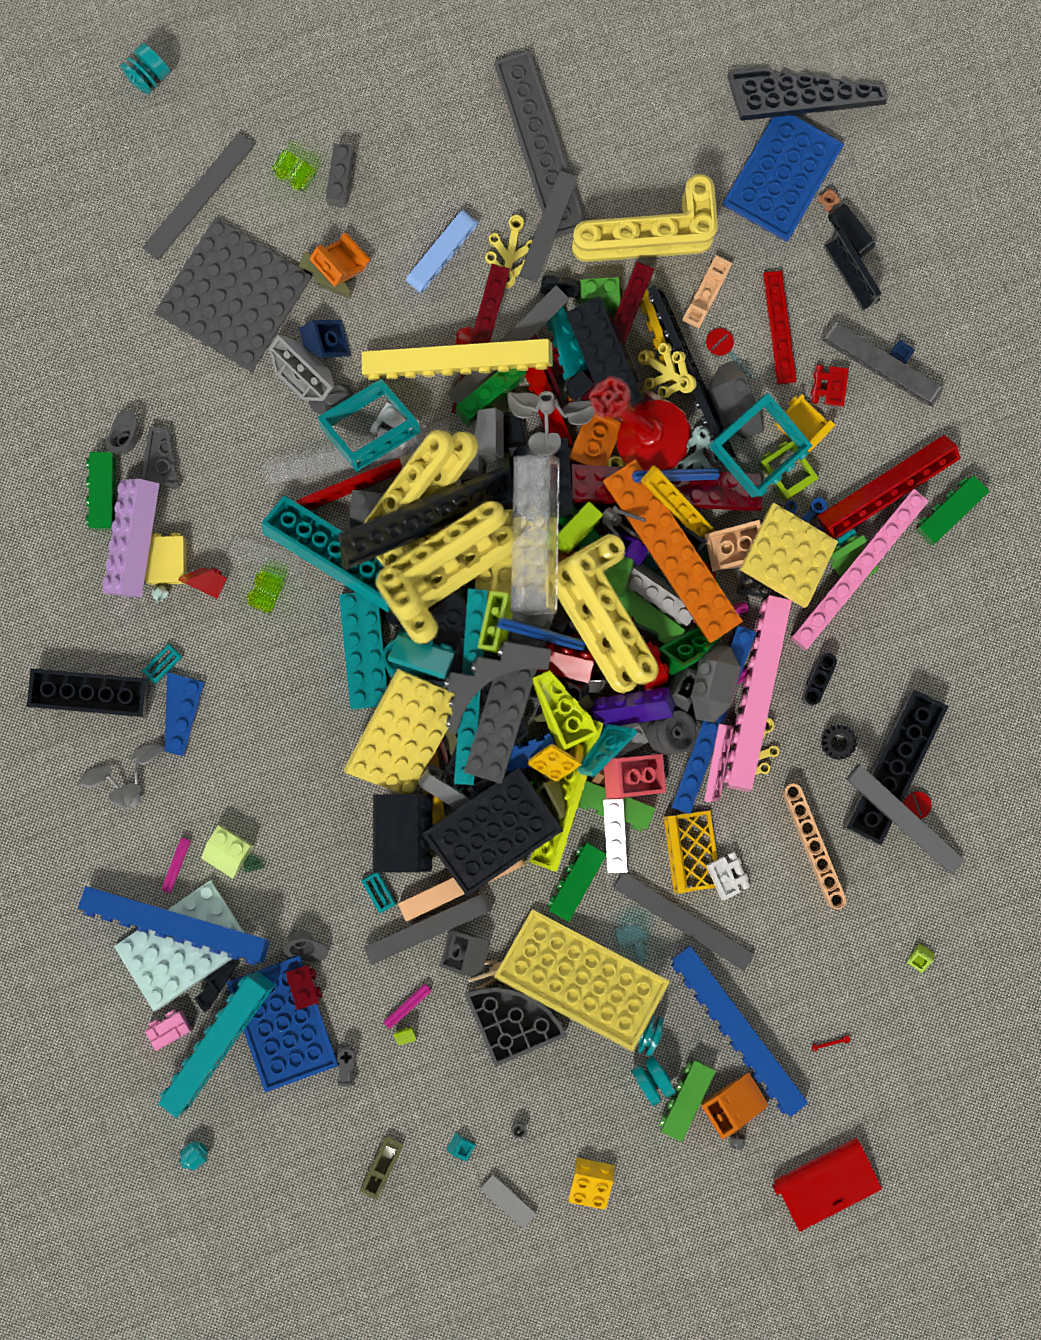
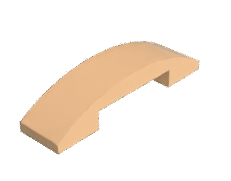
(707, 291)

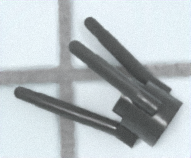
(612, 517)

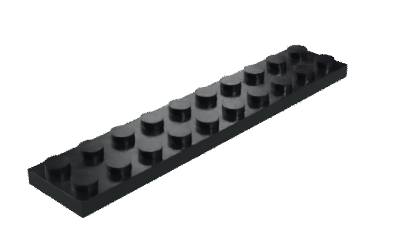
(674, 333)
(423, 517)

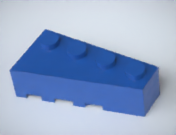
(527, 749)

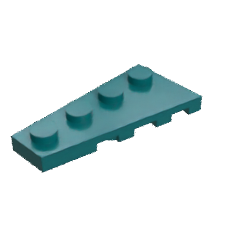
(568, 348)

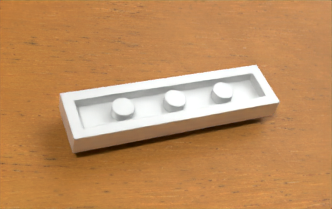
(615, 835)

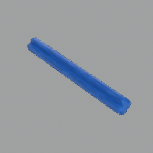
(682, 474)
(541, 634)

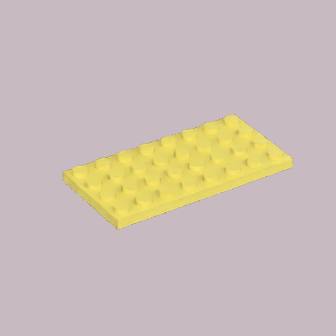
(582, 980)

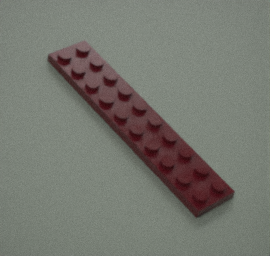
(722, 493)

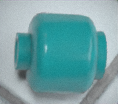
(193, 1155)

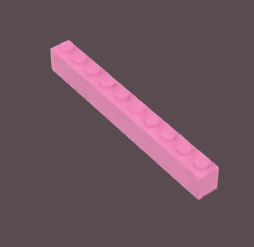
(859, 570)

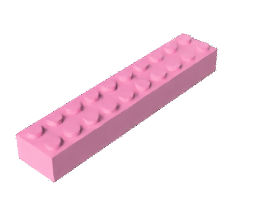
(758, 693)

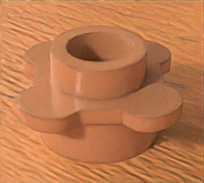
(828, 204)

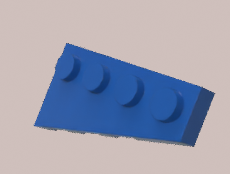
(181, 709)

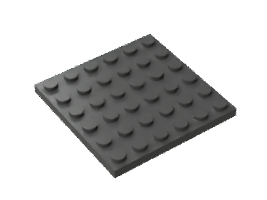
(233, 295)

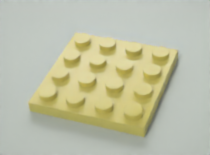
(788, 555)

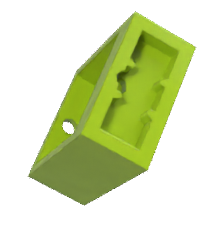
(787, 494)
(578, 528)

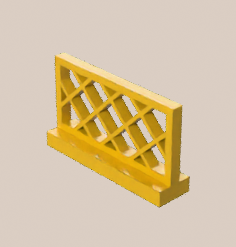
(675, 850)

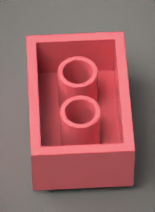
(635, 776)

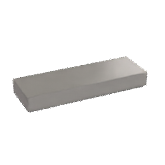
(508, 1201)

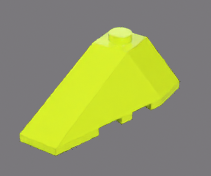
(563, 714)

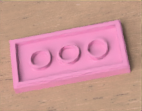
(719, 762)

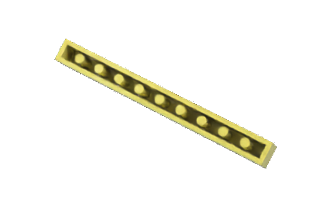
(457, 358)

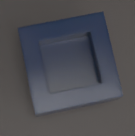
(902, 351)

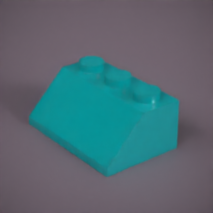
(422, 656)

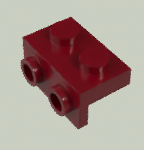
(304, 987)

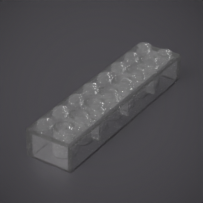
(535, 535)

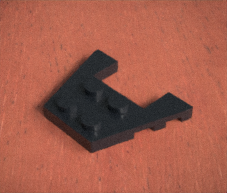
(216, 983)

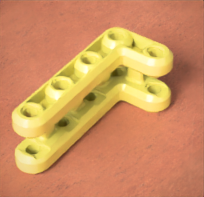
(653, 235)
(429, 471)
(444, 566)
(605, 621)

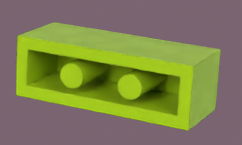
(491, 635)

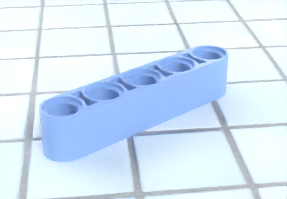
(441, 251)

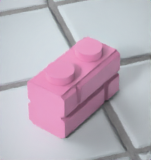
(168, 1030)

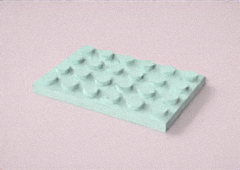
(169, 968)

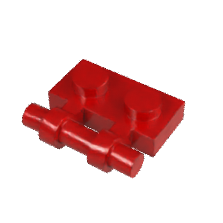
(835, 388)

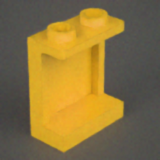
(807, 420)

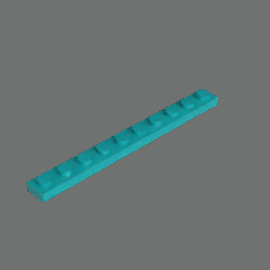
(469, 722)

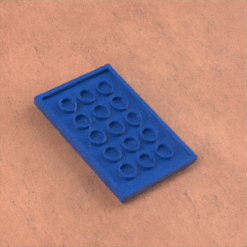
(783, 175)
(285, 1040)

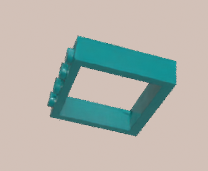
(784, 422)
(382, 444)

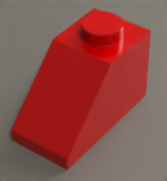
(205, 580)

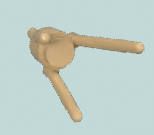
(493, 970)

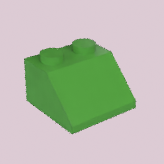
(605, 287)

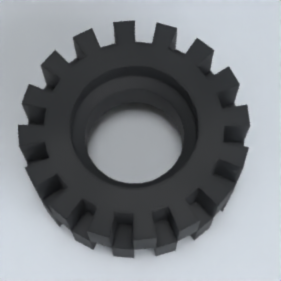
(847, 734)

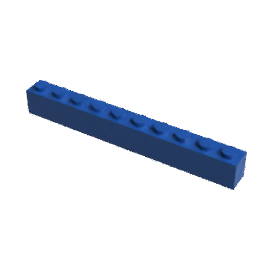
(707, 734)
(178, 926)
(739, 1030)

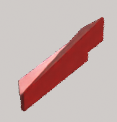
(539, 384)

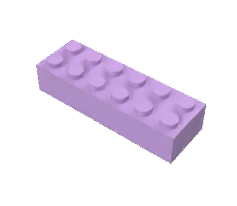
(130, 538)

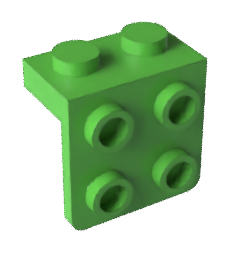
(843, 557)
(619, 575)

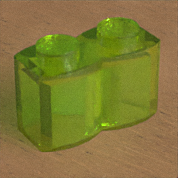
(293, 170)
(266, 592)

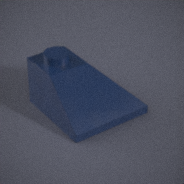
(325, 338)

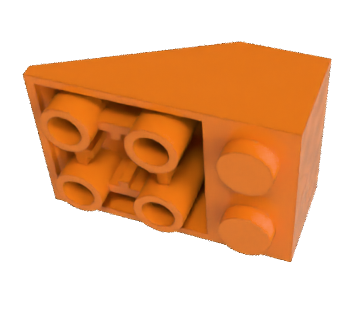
(734, 1105)

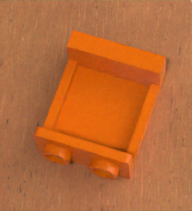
(340, 260)

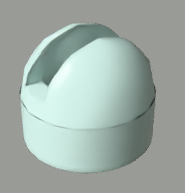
(160, 593)

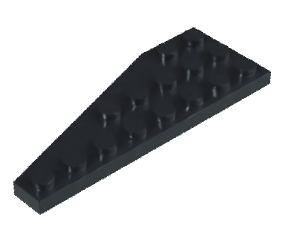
(775, 94)
(451, 624)

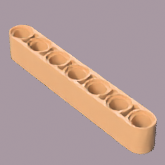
(821, 852)
(438, 895)

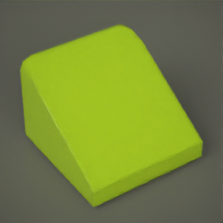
(921, 958)
(405, 1036)

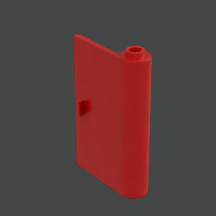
(827, 1184)

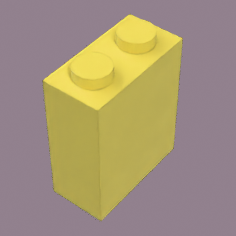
(166, 559)

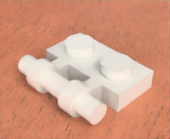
(723, 878)

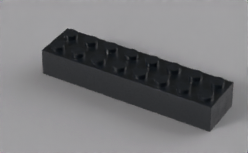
(898, 762)

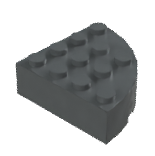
(512, 1022)

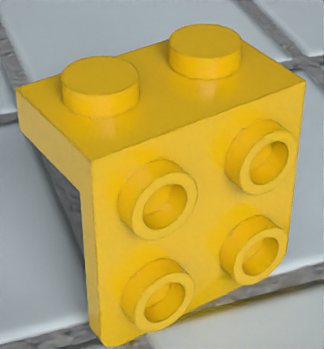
(556, 762)
(591, 1183)

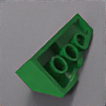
(685, 650)

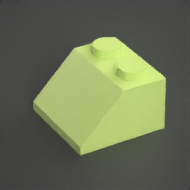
(226, 851)

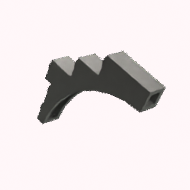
(490, 443)
(466, 686)

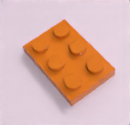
(595, 442)

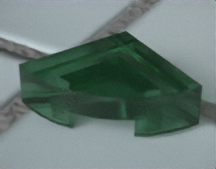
(252, 863)

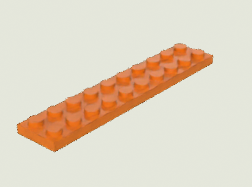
(674, 554)

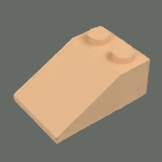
(730, 546)

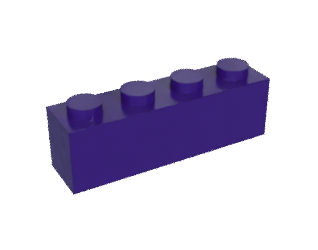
(634, 707)

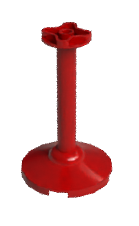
(649, 433)

